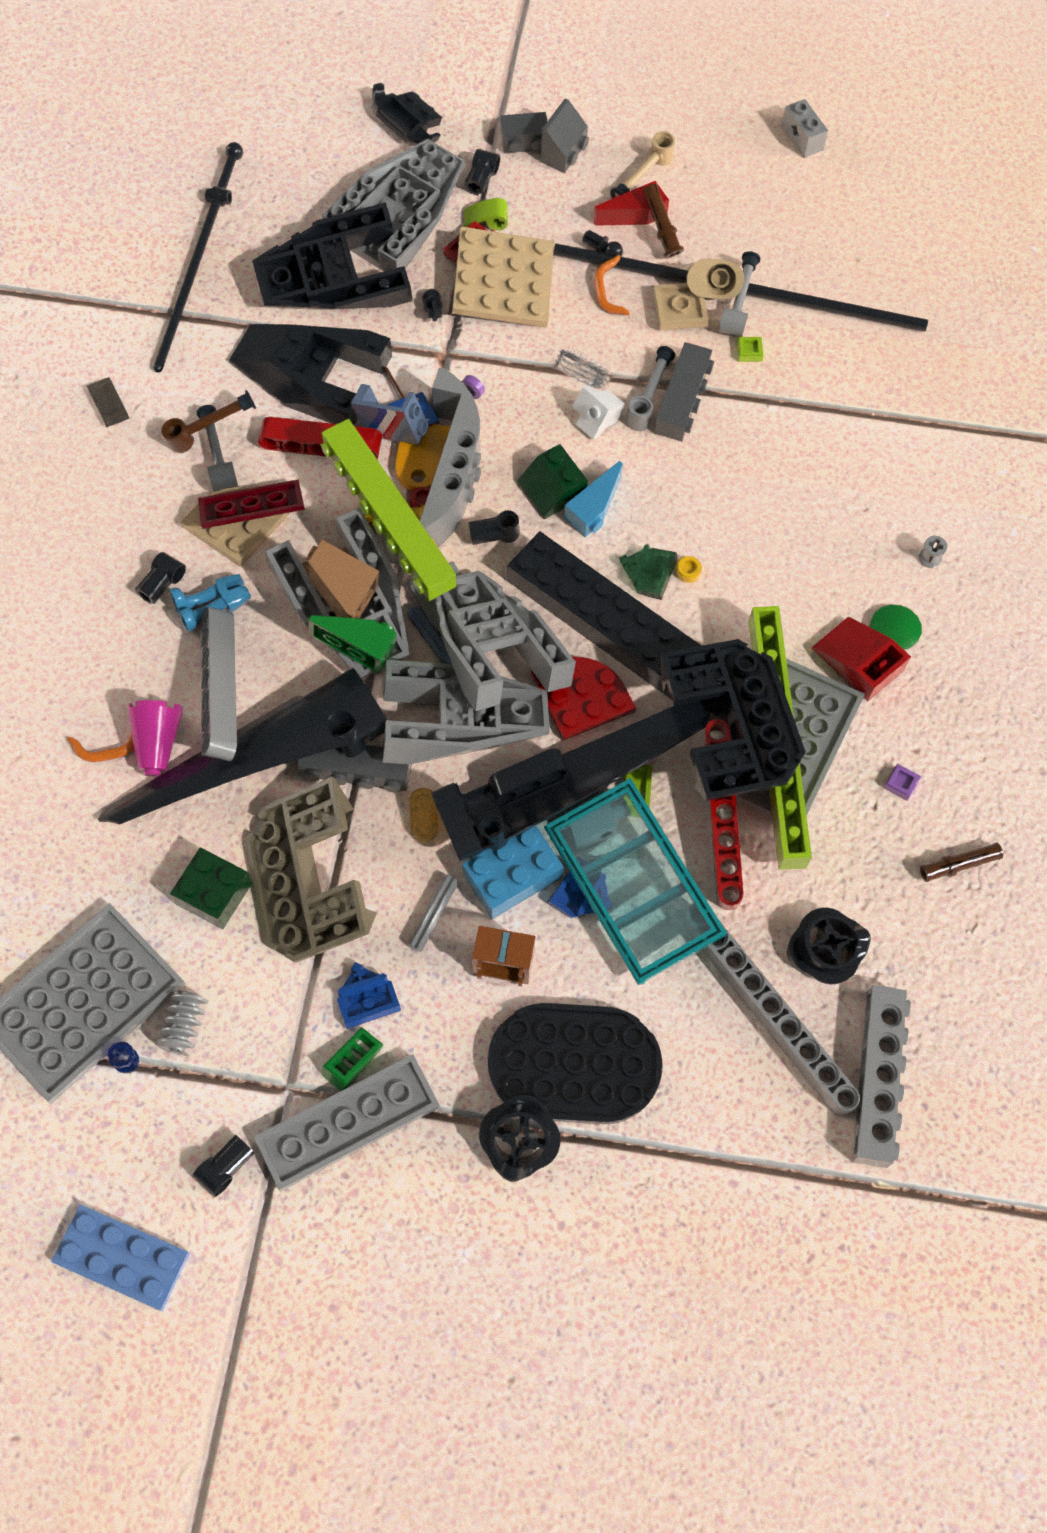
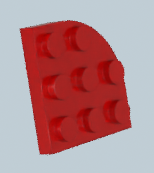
(591, 700)

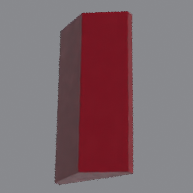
(250, 504)

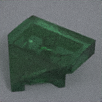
(650, 570)

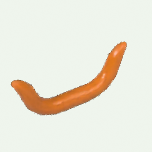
(600, 289)
(103, 755)

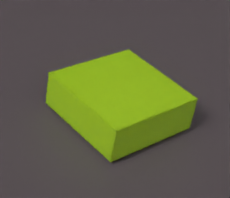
(750, 349)

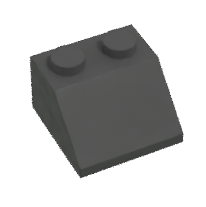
(563, 137)

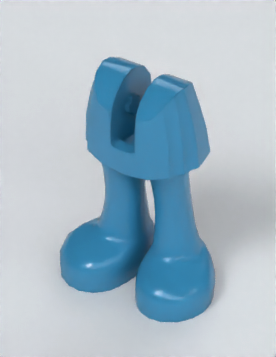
(228, 590)

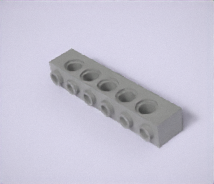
(866, 1147)

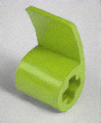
(492, 211)

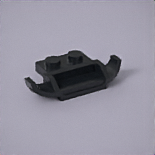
(406, 114)

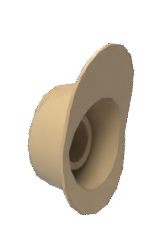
(715, 279)

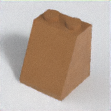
(341, 579)

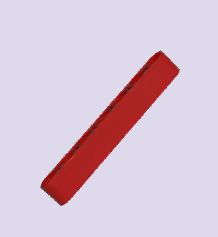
(725, 828)

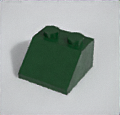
(552, 481)

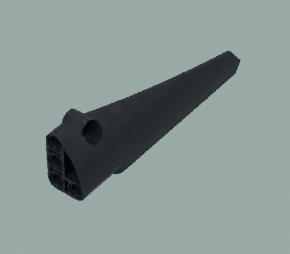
(305, 725)
(555, 781)

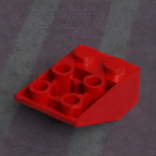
(862, 656)

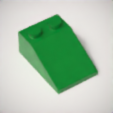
(357, 639)

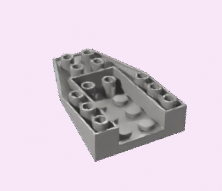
(416, 195)

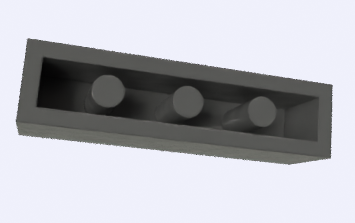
(683, 392)
(364, 769)

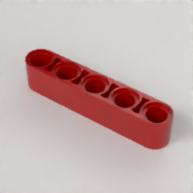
(306, 436)

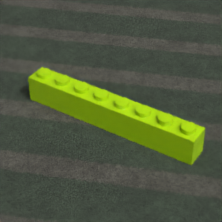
(389, 510)

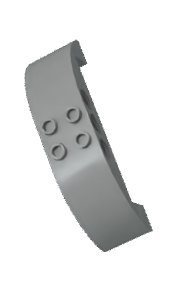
(458, 464)

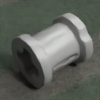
(936, 552)

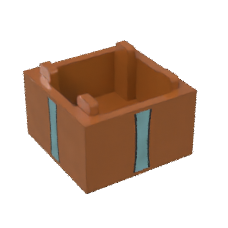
(503, 955)

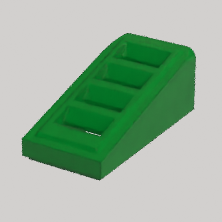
(329, 1068)

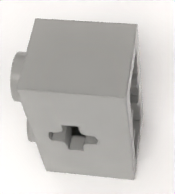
(804, 128)

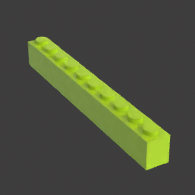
(786, 801)

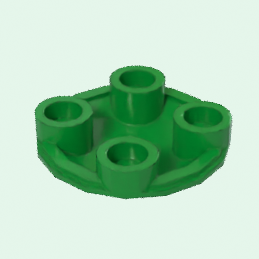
(897, 623)

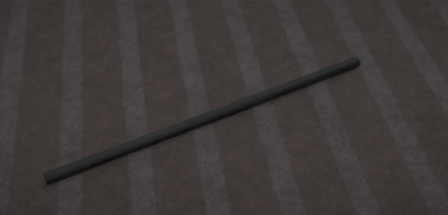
(753, 289)

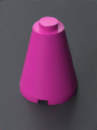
(153, 733)

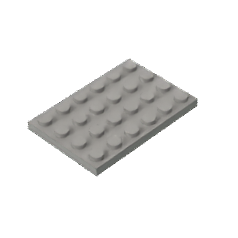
(822, 716)
(82, 1002)

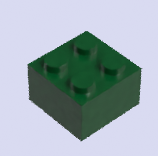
(211, 888)

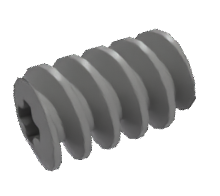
(181, 1022)

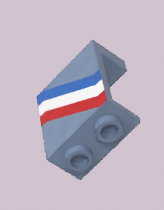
(395, 423)

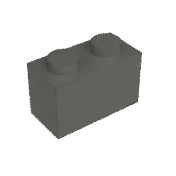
(522, 131)

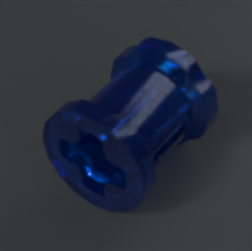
(123, 1066)

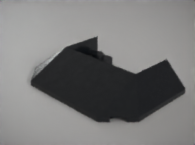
(757, 710)

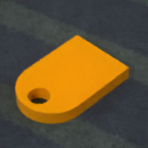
(421, 458)

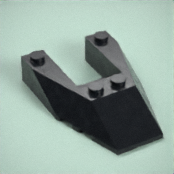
(319, 270)
(298, 358)

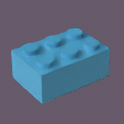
(513, 872)

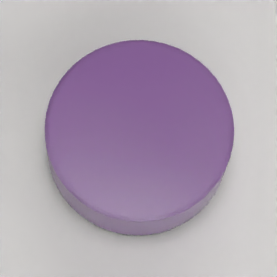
(474, 385)

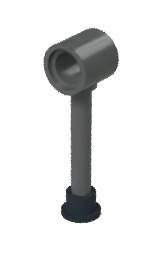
(221, 473)

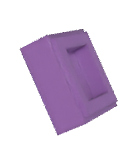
(902, 782)

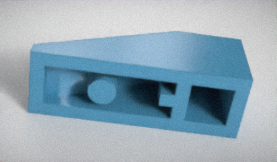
(590, 506)

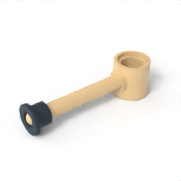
(661, 154)

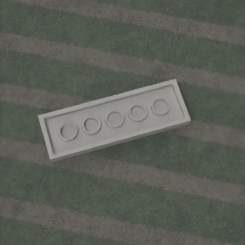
(346, 1122)

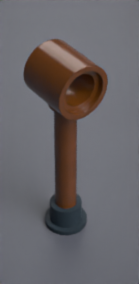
(180, 435)

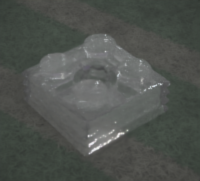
(590, 372)

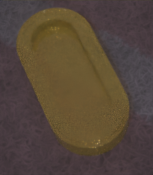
(423, 815)

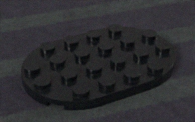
(577, 1060)

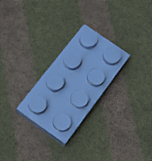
(121, 1257)

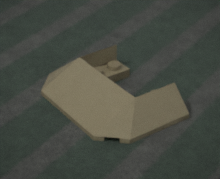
(285, 878)

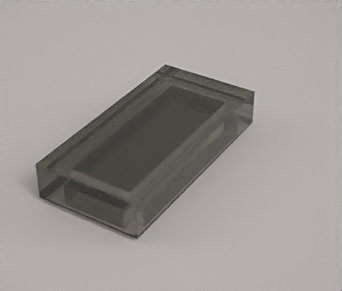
(108, 402)

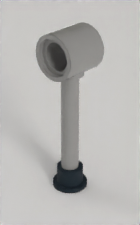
(734, 320)
(641, 407)

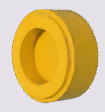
(688, 569)

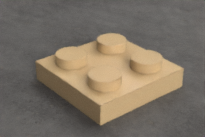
(679, 307)

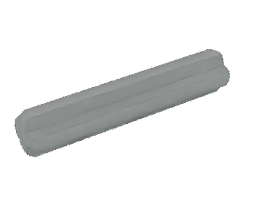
(433, 913)

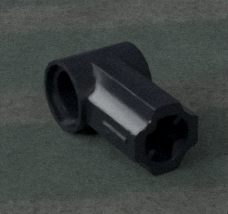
(483, 167)
(493, 528)
(163, 572)
(217, 1171)

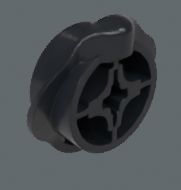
(829, 970)
(513, 1166)

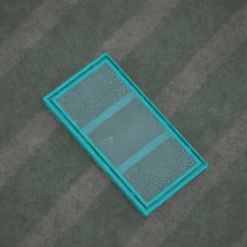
(635, 881)

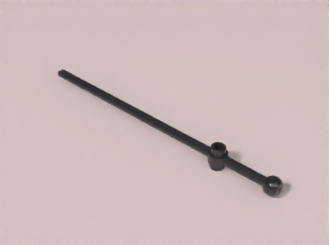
(218, 197)

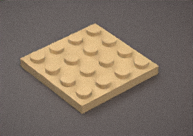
(503, 277)

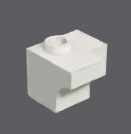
(597, 410)

